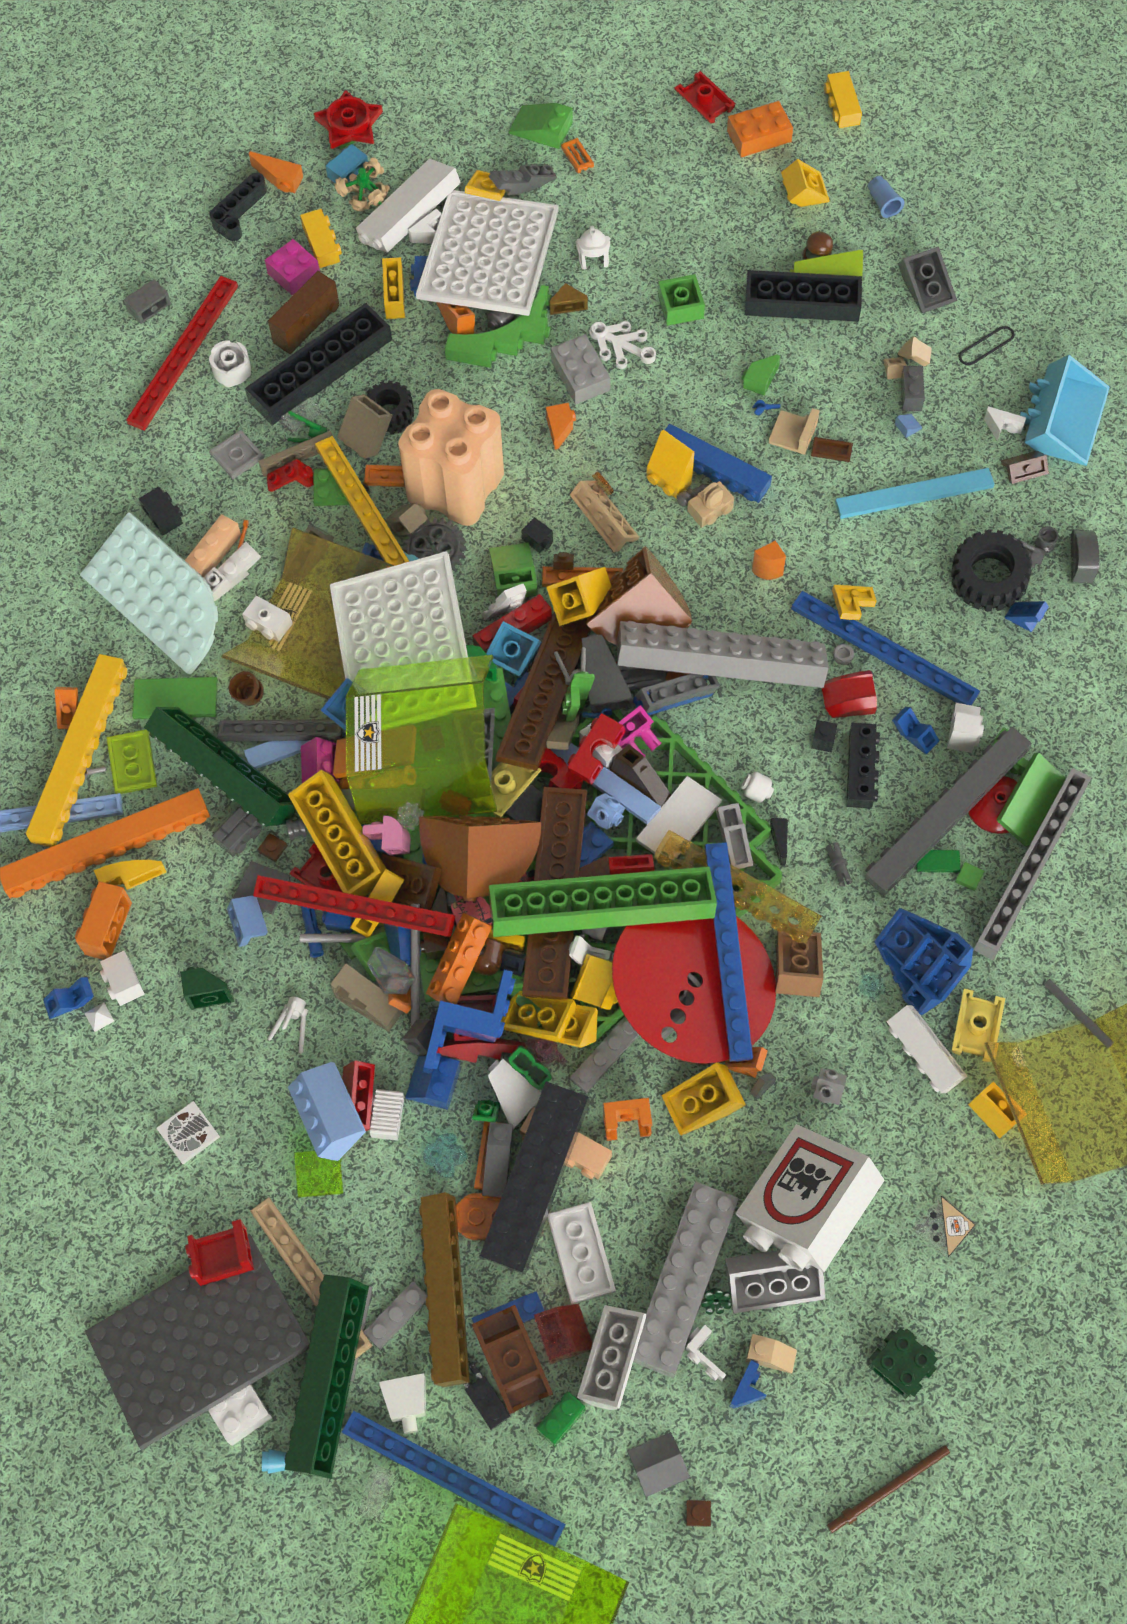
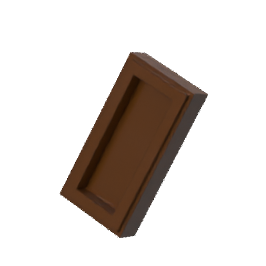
(831, 449)

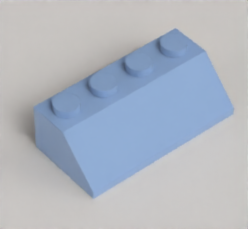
(326, 1111)

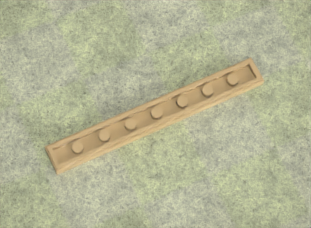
(295, 1256)

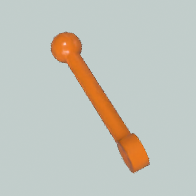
(245, 526)

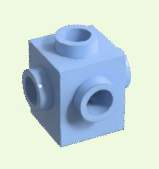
(606, 811)

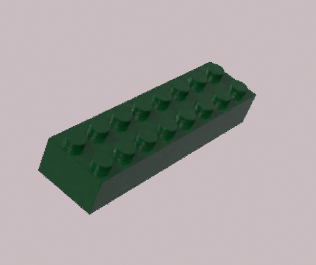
(221, 766)
(326, 1377)

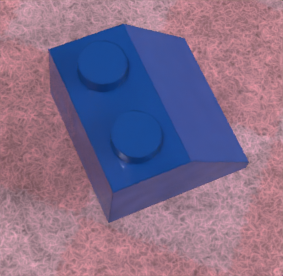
(434, 1088)

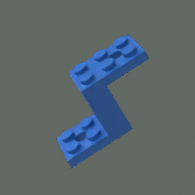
(469, 1021)

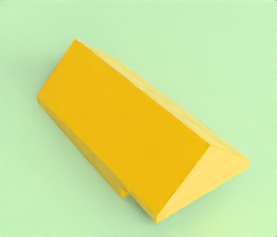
(560, 1020)

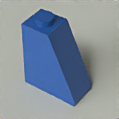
(399, 942)

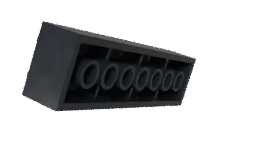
(319, 363)
(535, 1178)

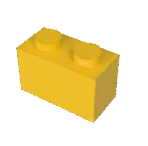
(993, 1109)

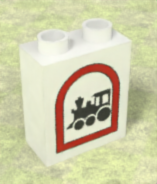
(809, 1199)

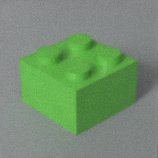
(681, 299)

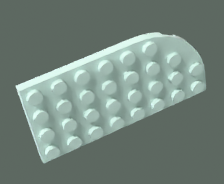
(155, 591)

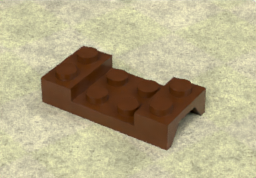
(512, 1359)

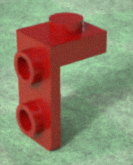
(288, 473)

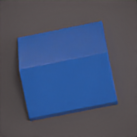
(336, 705)

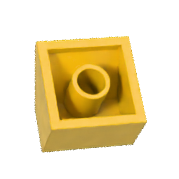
(804, 184)

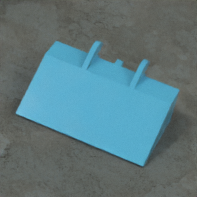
(1065, 411)

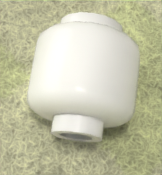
(757, 787)

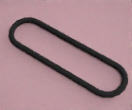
(982, 339)

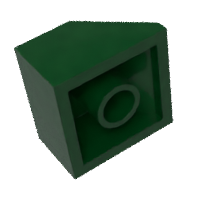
(204, 989)

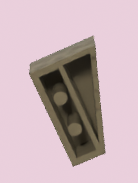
(364, 997)

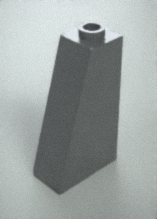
(609, 686)

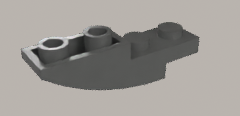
(523, 180)

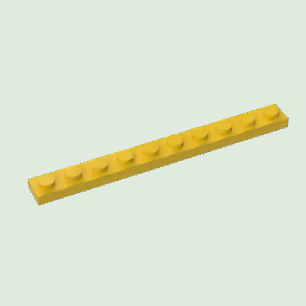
(360, 502)

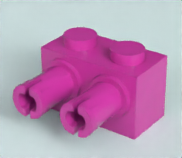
(638, 725)

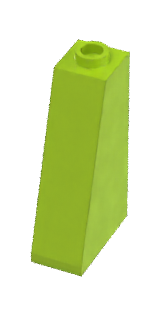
(837, 264)

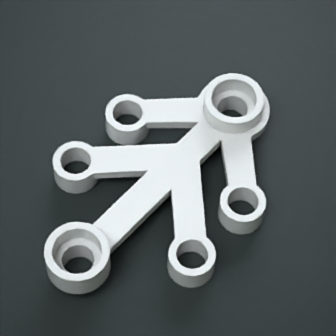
(620, 342)

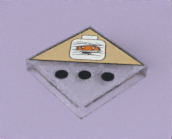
(944, 1227)

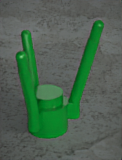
(315, 429)

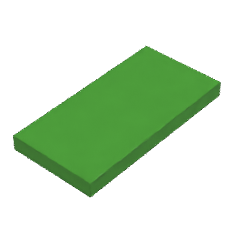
(192, 695)
(1031, 799)

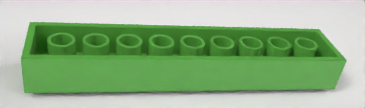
(602, 901)

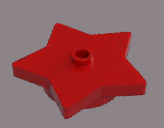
(349, 120)

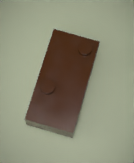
(304, 312)

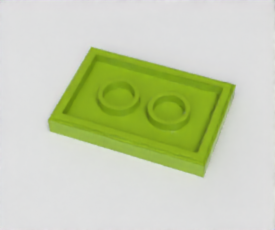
(131, 762)

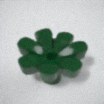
(716, 1301)

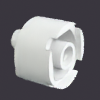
(230, 363)

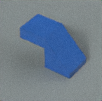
(917, 733)
(68, 999)

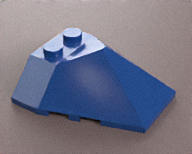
(923, 958)

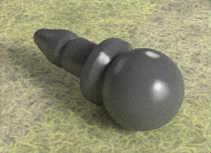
(684, 496)

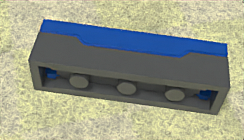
(676, 692)

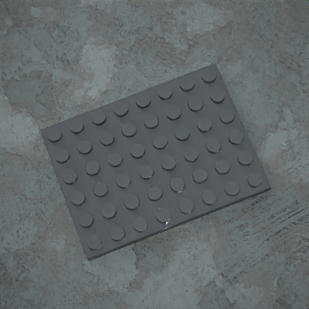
(194, 1346)

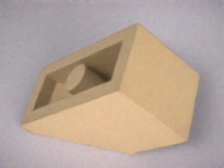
(771, 1353)

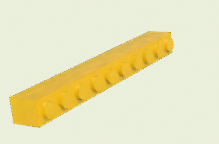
(76, 751)

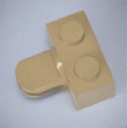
(710, 504)

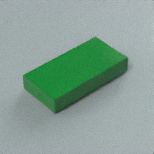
(940, 861)

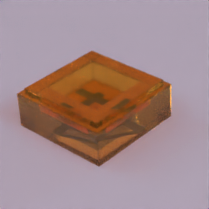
(603, 483)

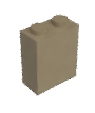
(364, 426)

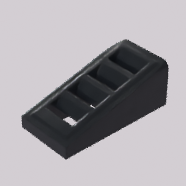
(779, 834)

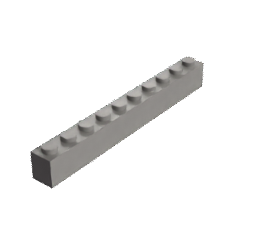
(1032, 864)

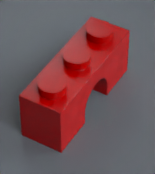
(603, 732)
(559, 770)

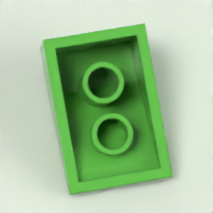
(543, 123)

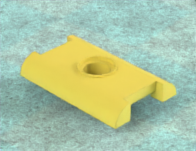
(518, 780)
(970, 1037)

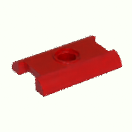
(706, 97)
(312, 872)

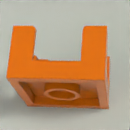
(627, 1111)

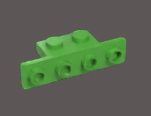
(577, 694)

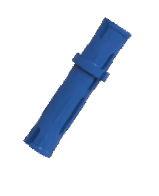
(311, 927)

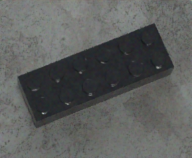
(803, 295)

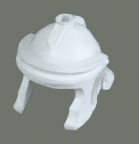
(593, 244)

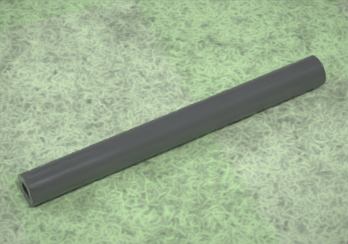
(1078, 1013)

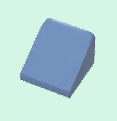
(907, 424)

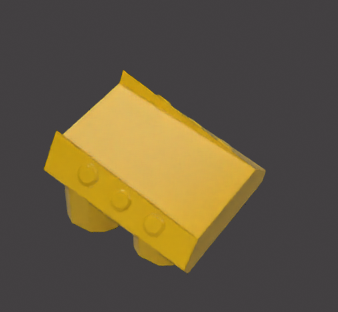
(595, 983)

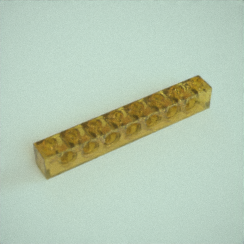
(769, 897)

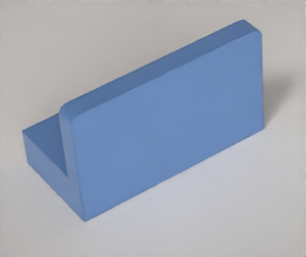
(246, 919)

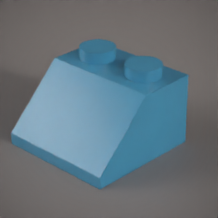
(513, 649)

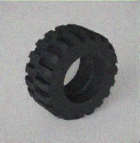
(997, 547)

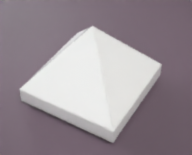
(99, 1017)

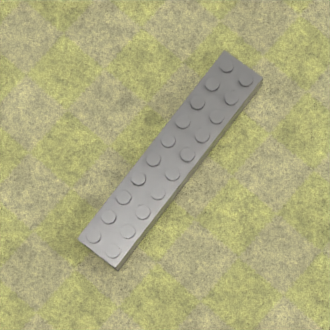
(721, 654)

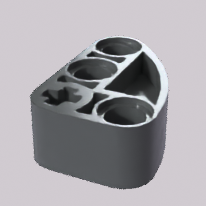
(1085, 556)

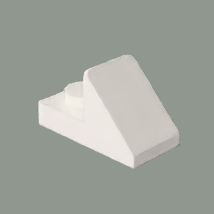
(425, 229)
(999, 420)

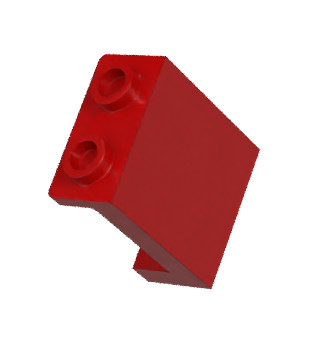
(220, 1254)

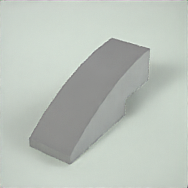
(734, 833)

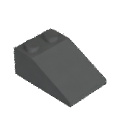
(928, 279)

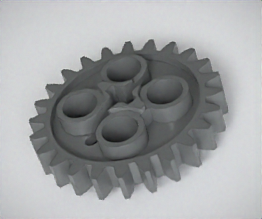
(451, 539)

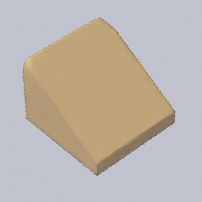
(894, 367)

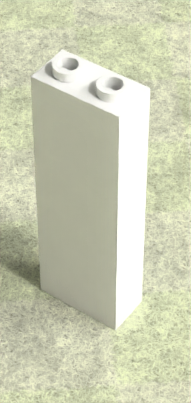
(408, 205)

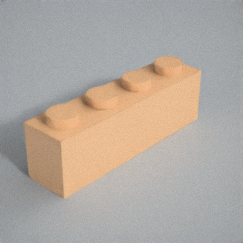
(214, 545)
(585, 1155)

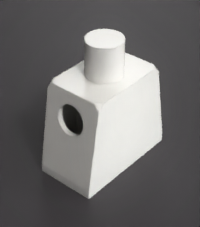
(405, 1400)

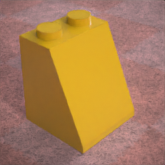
(579, 595)

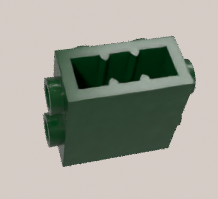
(903, 1362)

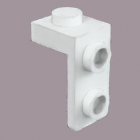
(579, 949)
(697, 1339)

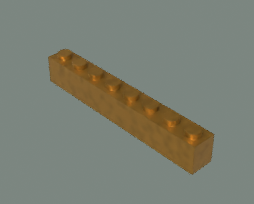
(444, 1290)

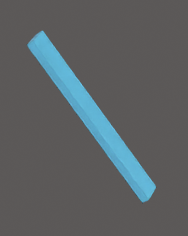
(914, 493)

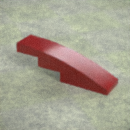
(471, 1049)

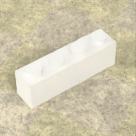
(926, 1049)

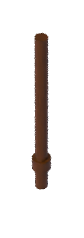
(850, 1515)

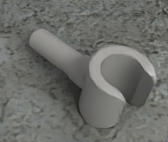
(94, 771)

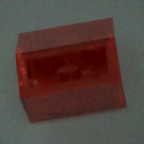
(563, 1332)

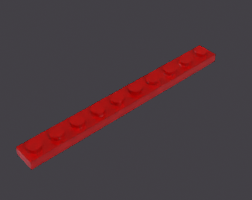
(182, 353)
(354, 906)

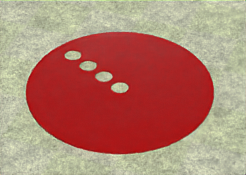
(653, 969)

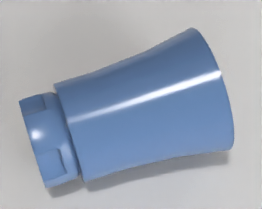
(885, 197)

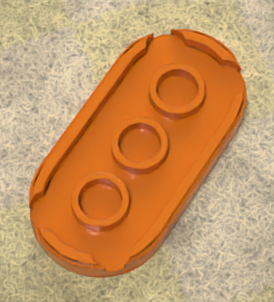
(476, 1215)

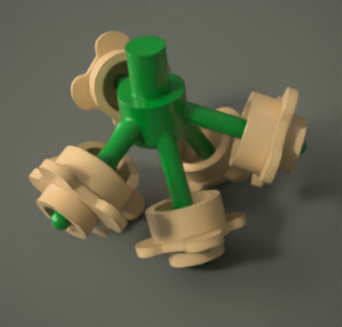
(359, 182)

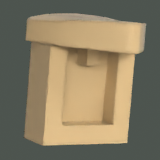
(916, 351)

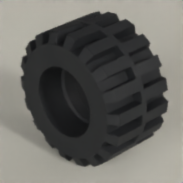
(397, 395)

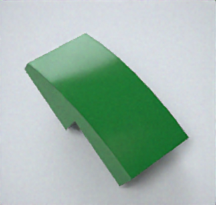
(486, 1111)

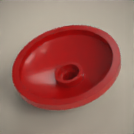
(989, 807)

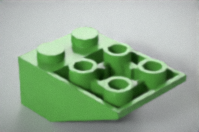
(512, 567)

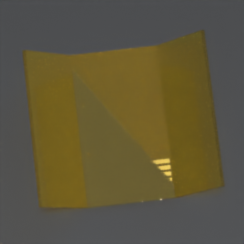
(311, 648)
(1069, 1098)

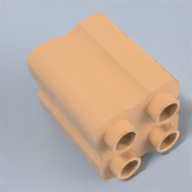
(452, 456)

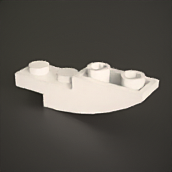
(231, 571)

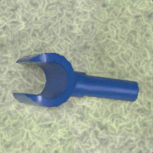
(760, 406)
(606, 711)

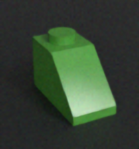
(761, 374)

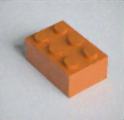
(759, 129)
(103, 920)

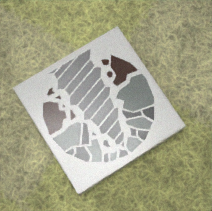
(188, 1132)

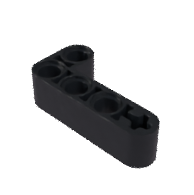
(228, 211)

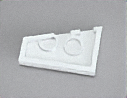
(506, 602)

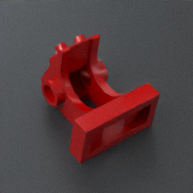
(631, 864)

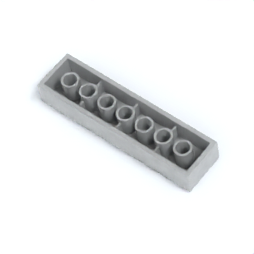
(684, 1279)

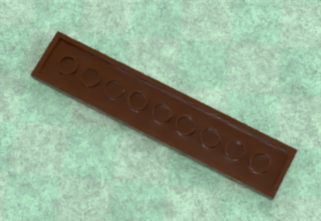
(542, 695)
(557, 858)

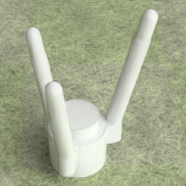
(293, 1009)

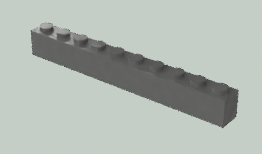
(947, 811)

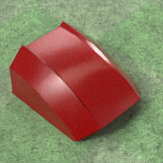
(850, 695)

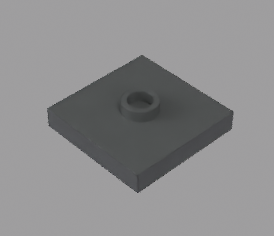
(248, 883)

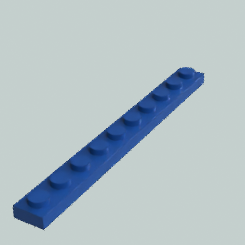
(885, 650)
(729, 955)
(453, 1478)

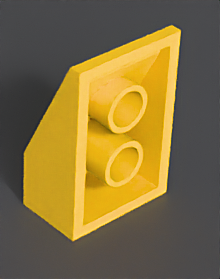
(670, 465)
(703, 1099)

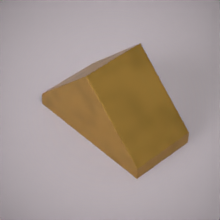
(568, 300)

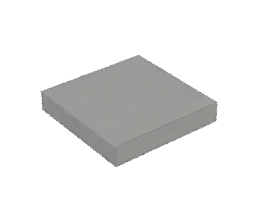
(236, 454)

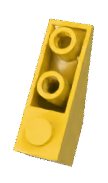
(383, 890)

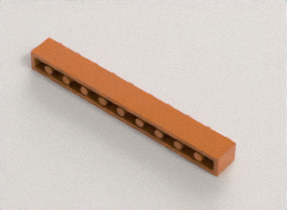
(103, 843)

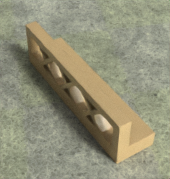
(602, 515)

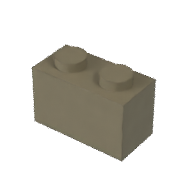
(406, 519)

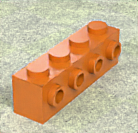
(459, 959)

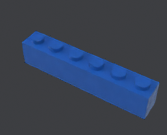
(723, 467)

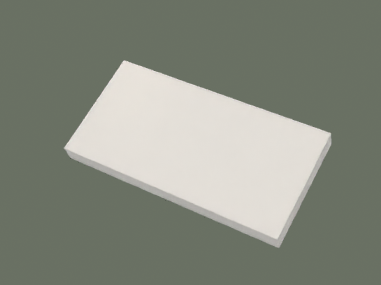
(682, 814)
(581, 1253)

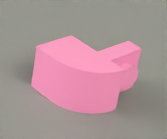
(394, 837)

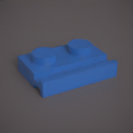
(594, 844)

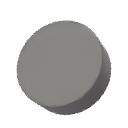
(843, 654)

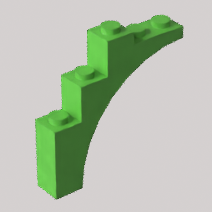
(483, 347)

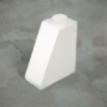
(513, 1091)

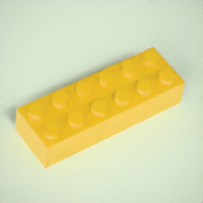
(338, 834)

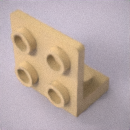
(794, 431)

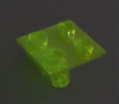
(317, 1175)

